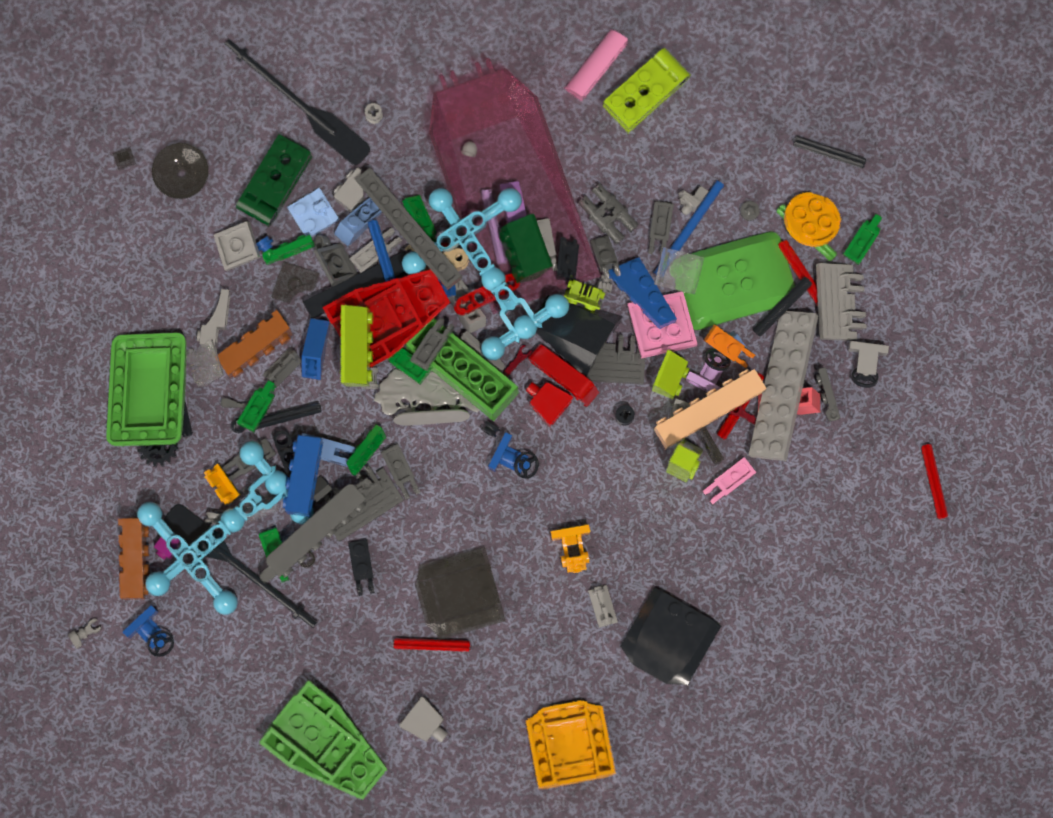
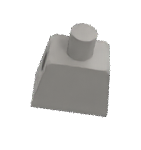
(424, 722)

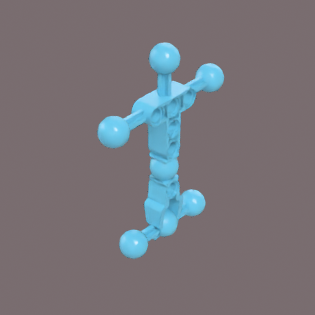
(491, 277)
(231, 521)

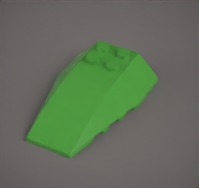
(323, 743)

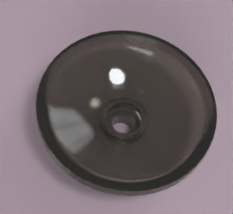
(175, 159)

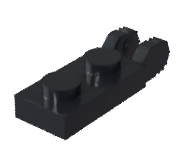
(361, 565)

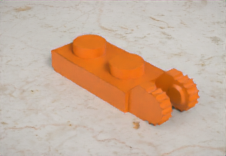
(727, 345)

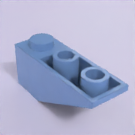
(357, 222)

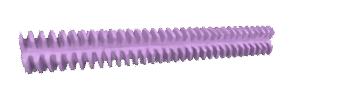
(494, 229)

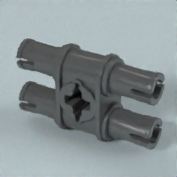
(607, 223)

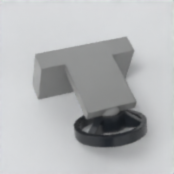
(867, 362)

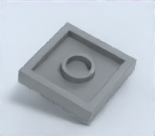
(237, 246)

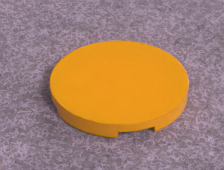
(812, 219)

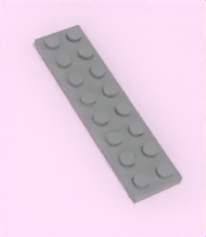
(784, 386)

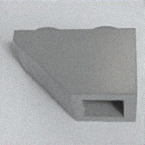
(350, 194)

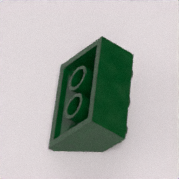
(525, 249)

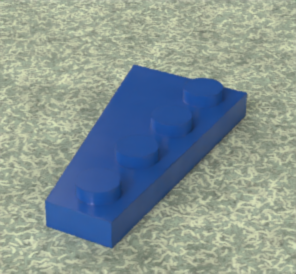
(641, 289)

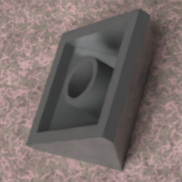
(335, 263)

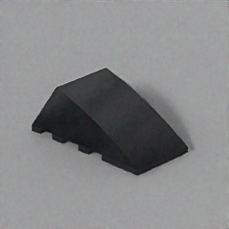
(579, 334)

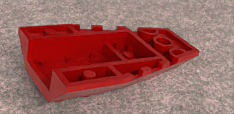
(398, 310)

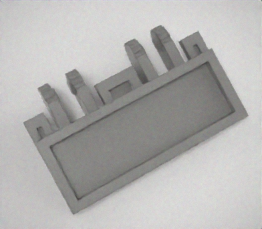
(834, 304)

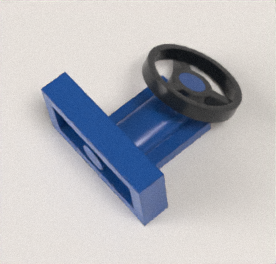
(513, 459)
(150, 632)

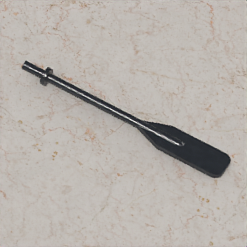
(323, 123)
(190, 527)

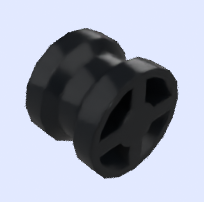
(622, 417)

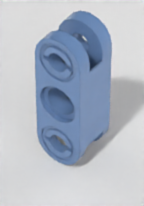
(331, 451)

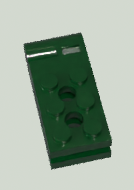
(265, 197)

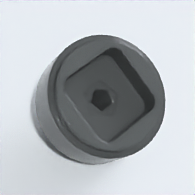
(749, 211)

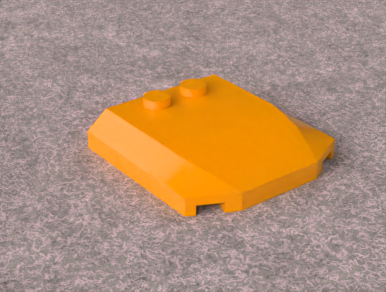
(576, 751)

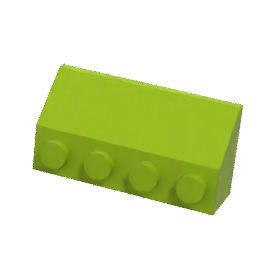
(356, 346)

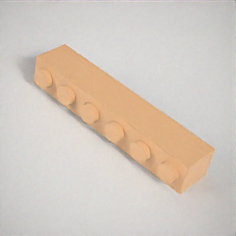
(710, 408)

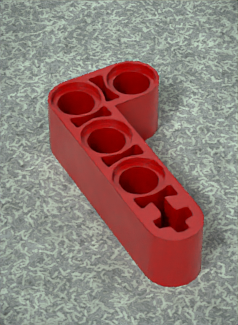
(564, 374)

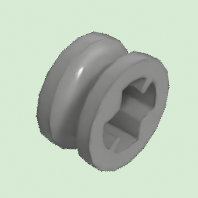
(212, 518)

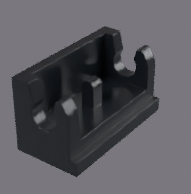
(567, 260)

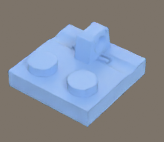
(313, 213)

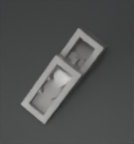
(473, 320)
(217, 321)

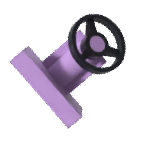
(710, 373)

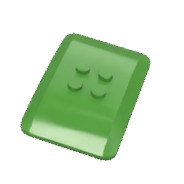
(739, 280)
(146, 389)

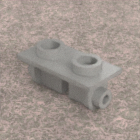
(602, 606)

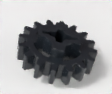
(151, 451)

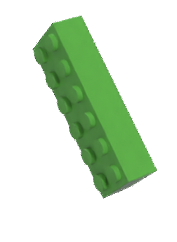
(469, 374)

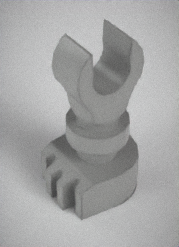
(605, 285)
(76, 637)

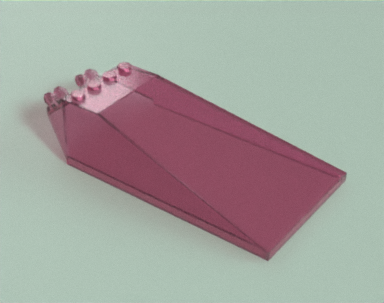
(511, 146)

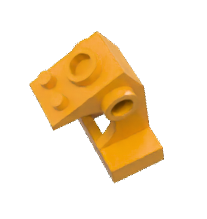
(569, 537)

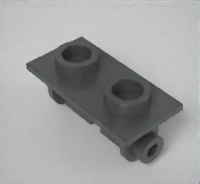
(283, 367)

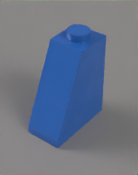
(315, 348)

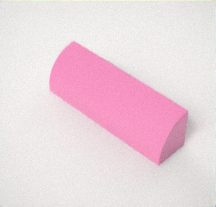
(596, 64)

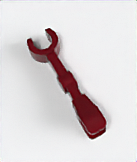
(513, 365)
(742, 413)

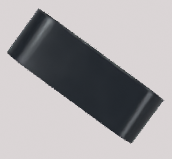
(284, 450)

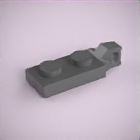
(828, 397)

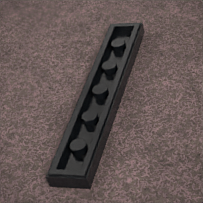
(367, 278)

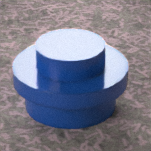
(265, 244)

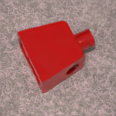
(548, 402)

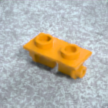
(225, 489)

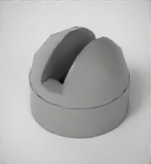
(469, 149)

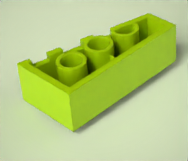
(685, 461)

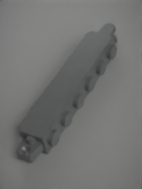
(315, 529)

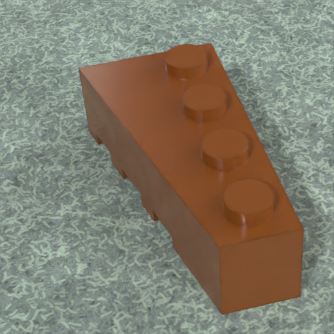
(254, 345)
(133, 559)

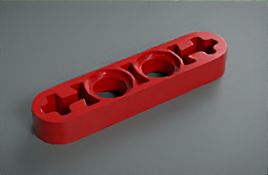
(487, 295)

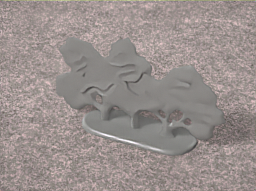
(431, 391)

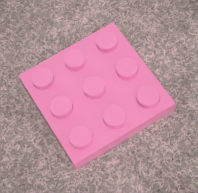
(673, 337)

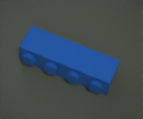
(304, 476)

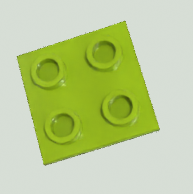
(575, 297)

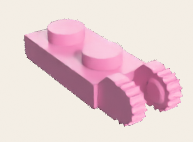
(731, 479)

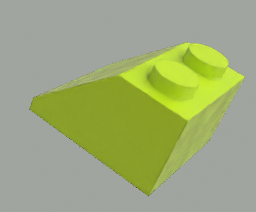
(670, 375)

